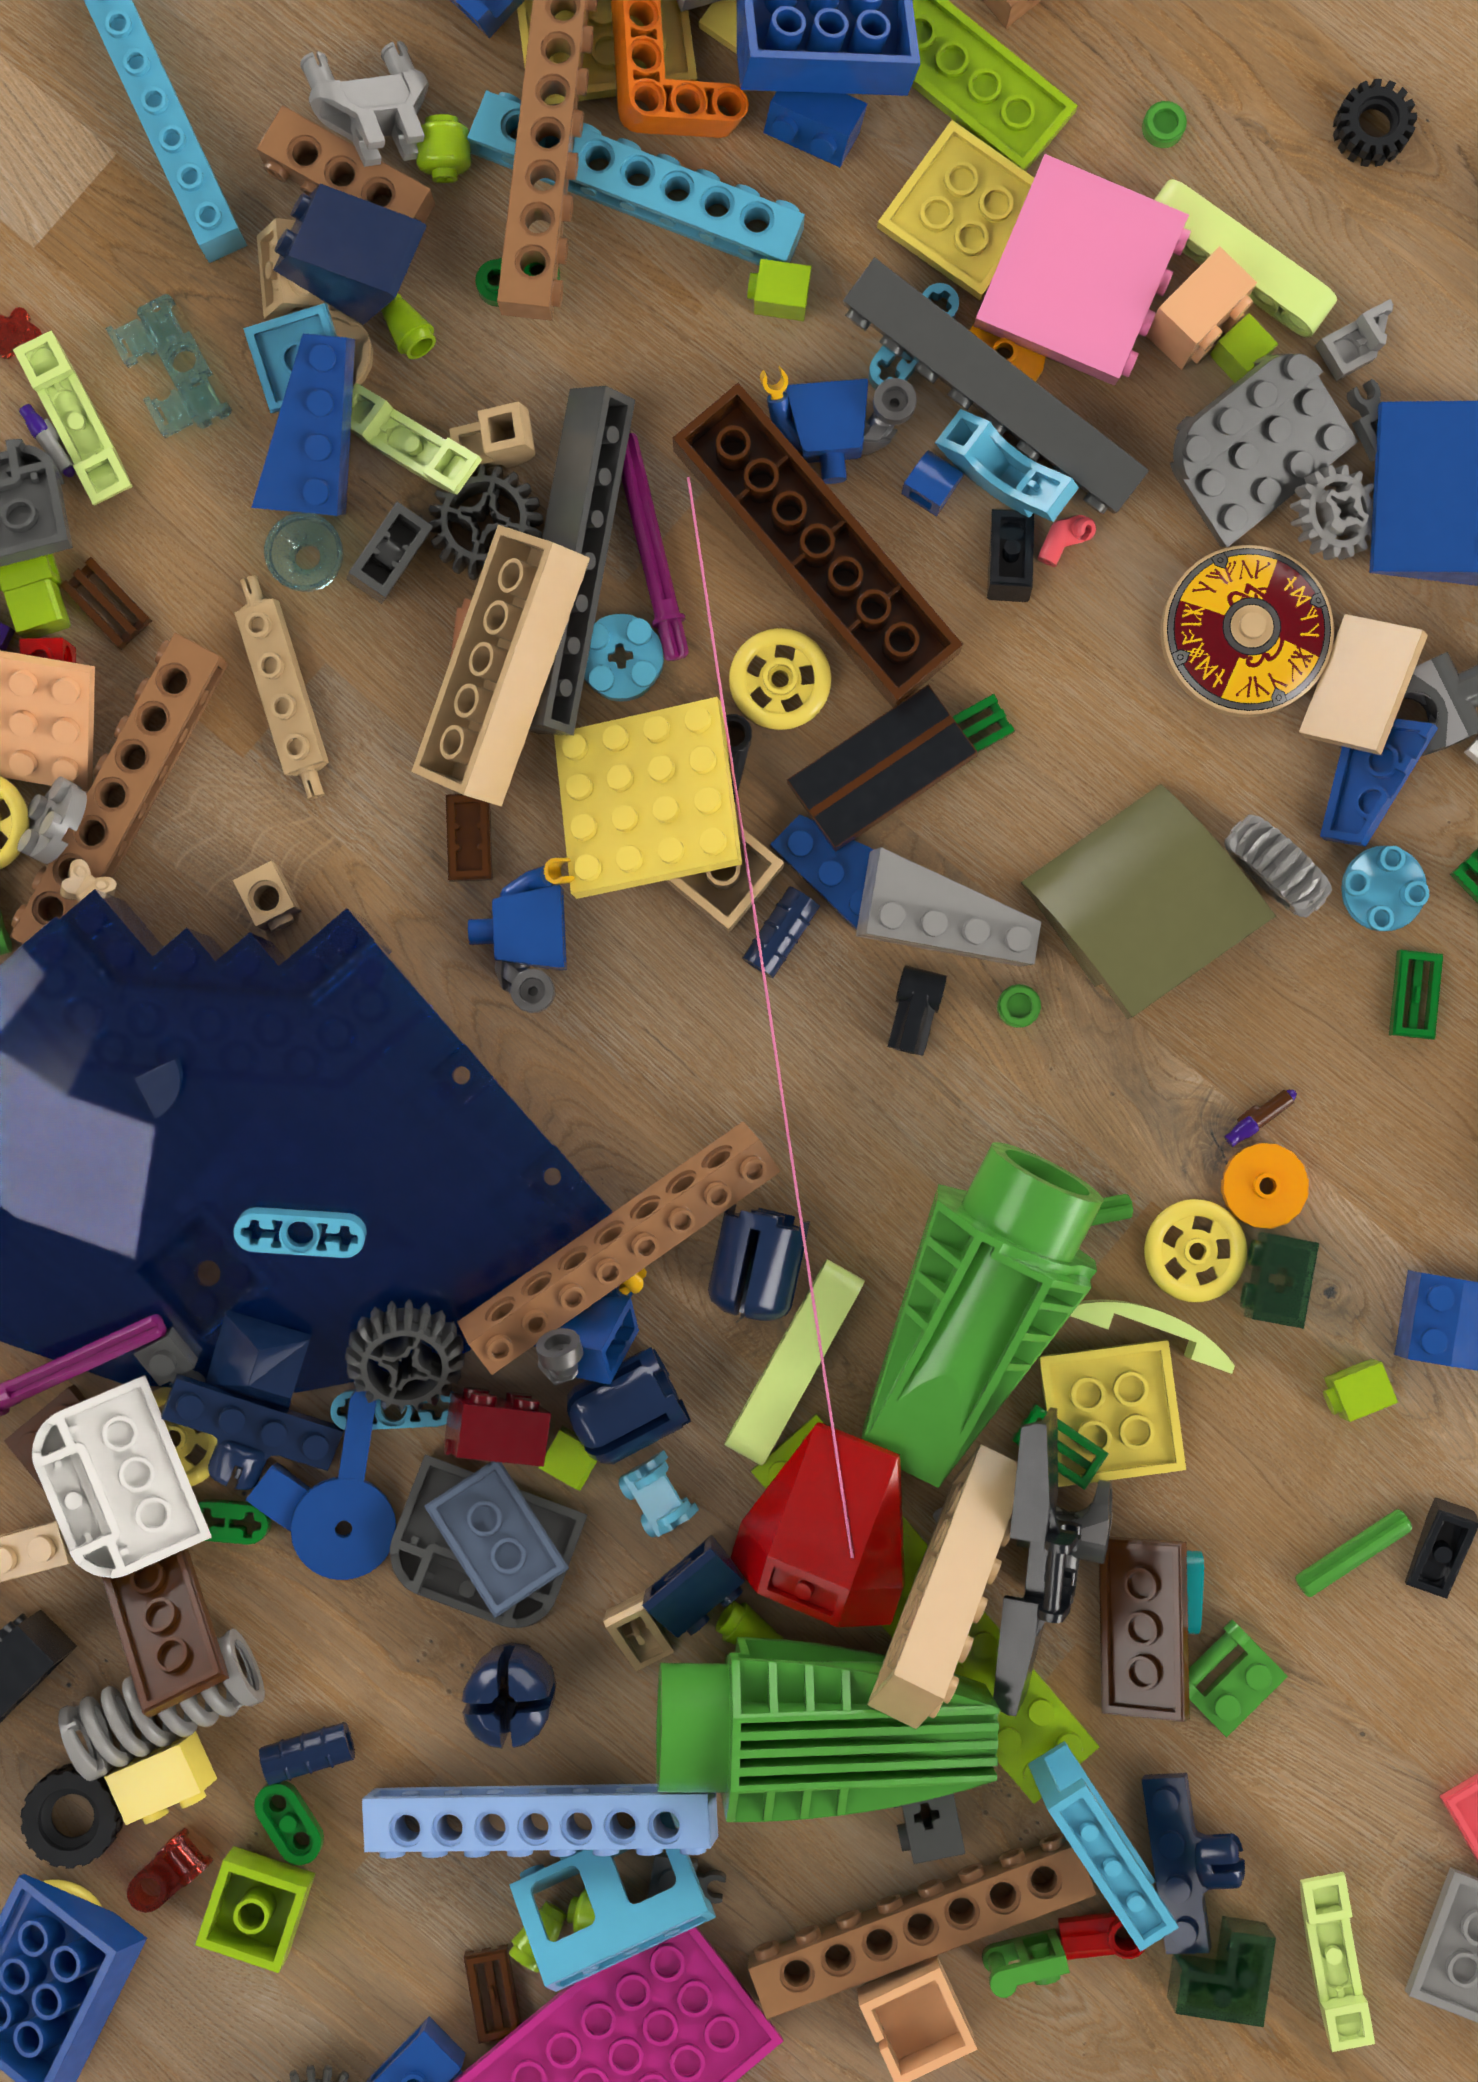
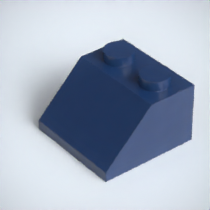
(694, 1588)

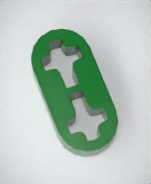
(234, 1510)

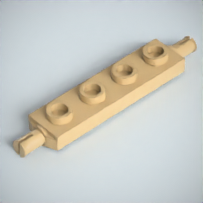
(281, 687)

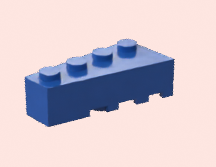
(311, 438)

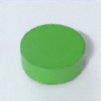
(1164, 124)
(1018, 1006)

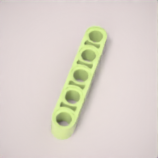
(1282, 285)
(793, 1363)

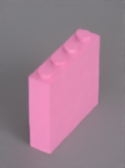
(1082, 270)

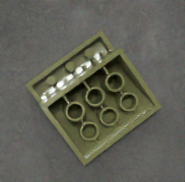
(1147, 900)

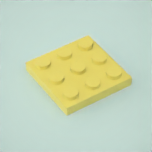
(959, 208)
(1119, 1402)

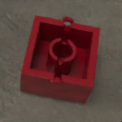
(497, 1428)

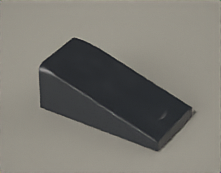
(1010, 556)
(1442, 1547)

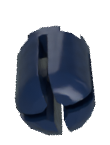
(757, 1263)
(629, 1412)
(531, 1685)

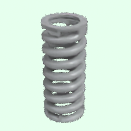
(116, 1712)

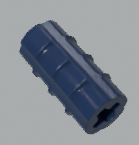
(781, 931)
(307, 1753)

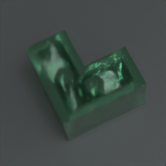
(1234, 1983)

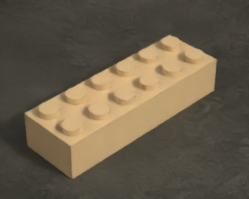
(500, 665)
(948, 1591)

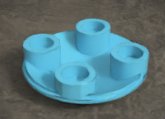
(1384, 888)

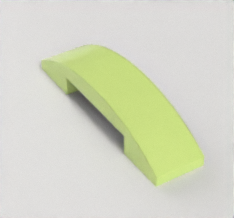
(73, 417)
(409, 443)
(1199, 1346)
(1334, 1961)

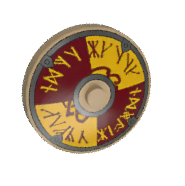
(1247, 631)

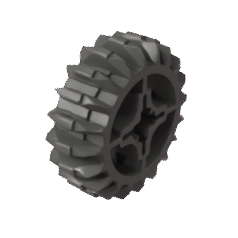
(492, 488)
(390, 1338)

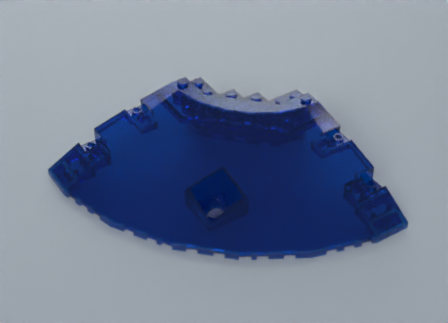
(297, 1092)

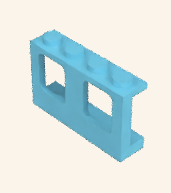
(1102, 1845)
(618, 1926)

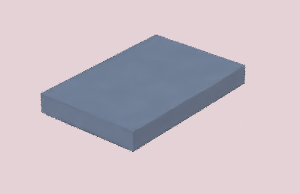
(496, 1537)

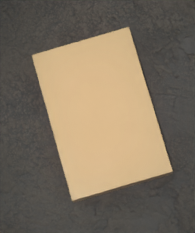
(1363, 684)

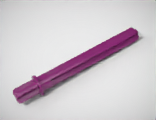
(652, 554)
(80, 1361)

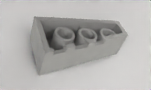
(931, 912)

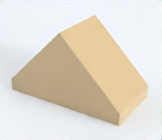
(637, 1632)

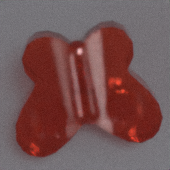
(16, 331)

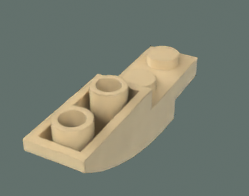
(32, 1551)

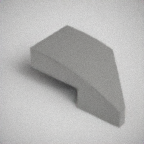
(1356, 342)

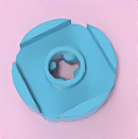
(640, 672)

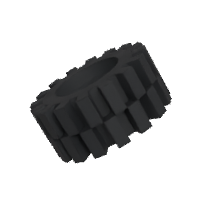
(1385, 101)

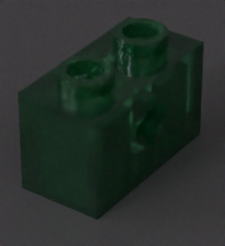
(1288, 1301)

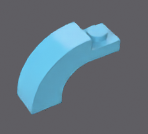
(1002, 469)

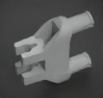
(371, 106)

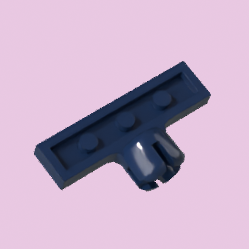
(248, 1430)
(1187, 1861)

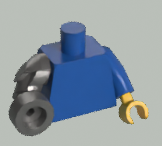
(829, 418)
(527, 933)
(594, 1340)

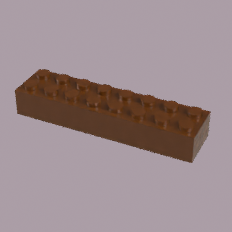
(816, 545)

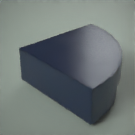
(161, 1086)

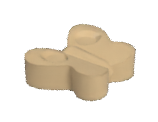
(81, 882)

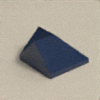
(258, 1358)

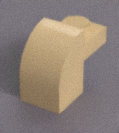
(499, 437)

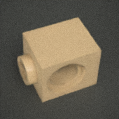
(254, 884)

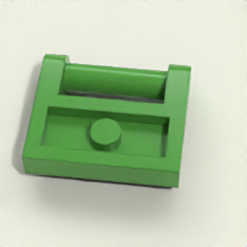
(1240, 1686)
(1039, 1959)

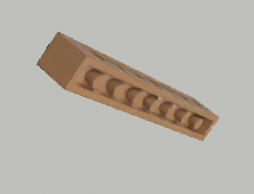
(518, 292)
(141, 785)
(618, 1247)
(906, 1946)

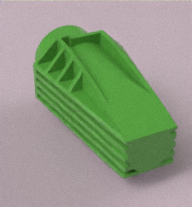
(980, 1305)
(794, 1737)

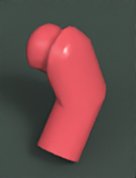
(1064, 534)

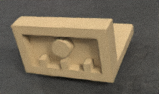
(278, 292)

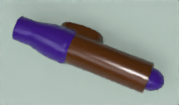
(1257, 1117)

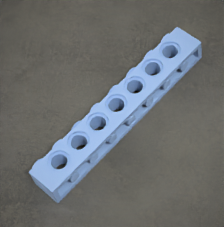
(387, 1832)

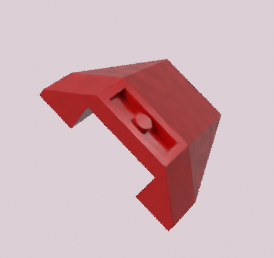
(797, 1538)

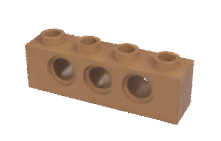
(295, 136)

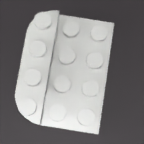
(117, 1482)

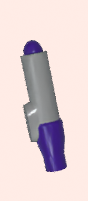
(48, 438)

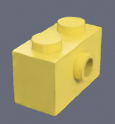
(161, 1780)

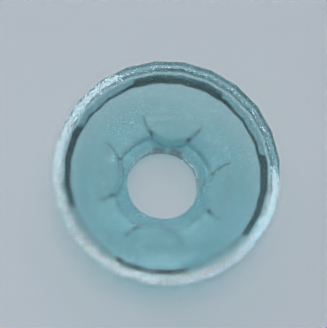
(293, 534)

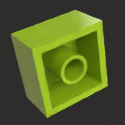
(255, 1909)

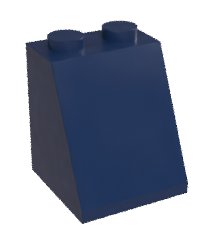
(348, 251)

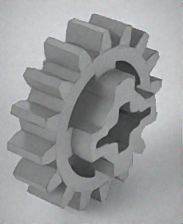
(1334, 512)

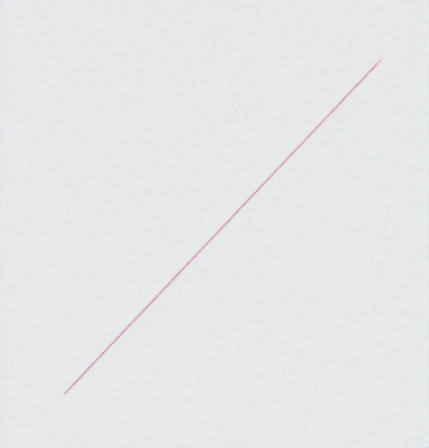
(770, 1019)

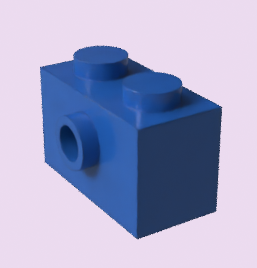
(816, 123)
(423, 2057)

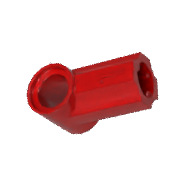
(1094, 1937)

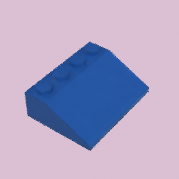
(827, 46)
(1426, 491)
(58, 1979)

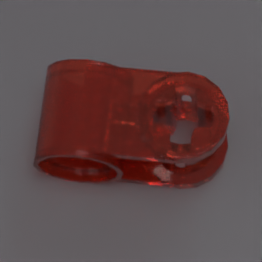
(172, 1867)

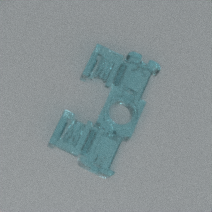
(163, 332)

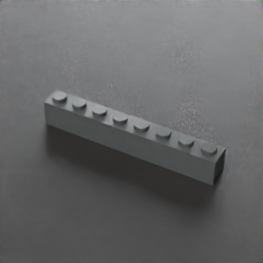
(993, 386)
(582, 520)

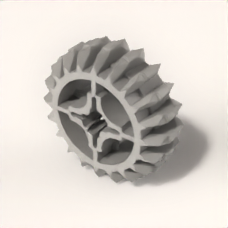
(1278, 865)

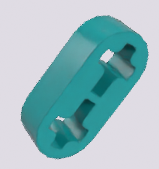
(1195, 1588)

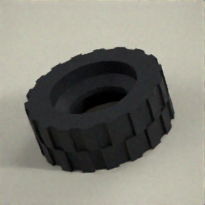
(47, 1840)

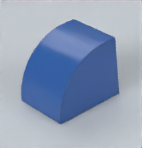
(932, 482)

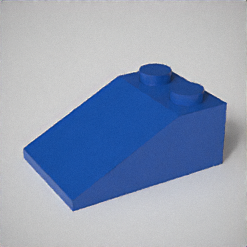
(1439, 1321)

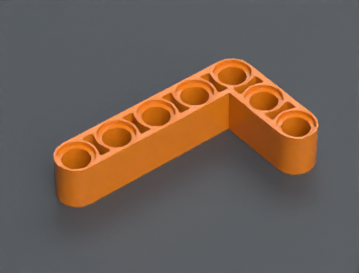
(660, 93)

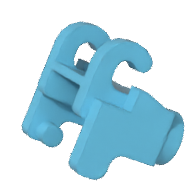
(656, 1496)

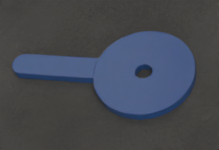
(348, 1500)

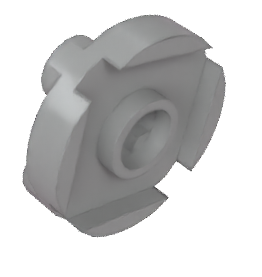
(50, 820)

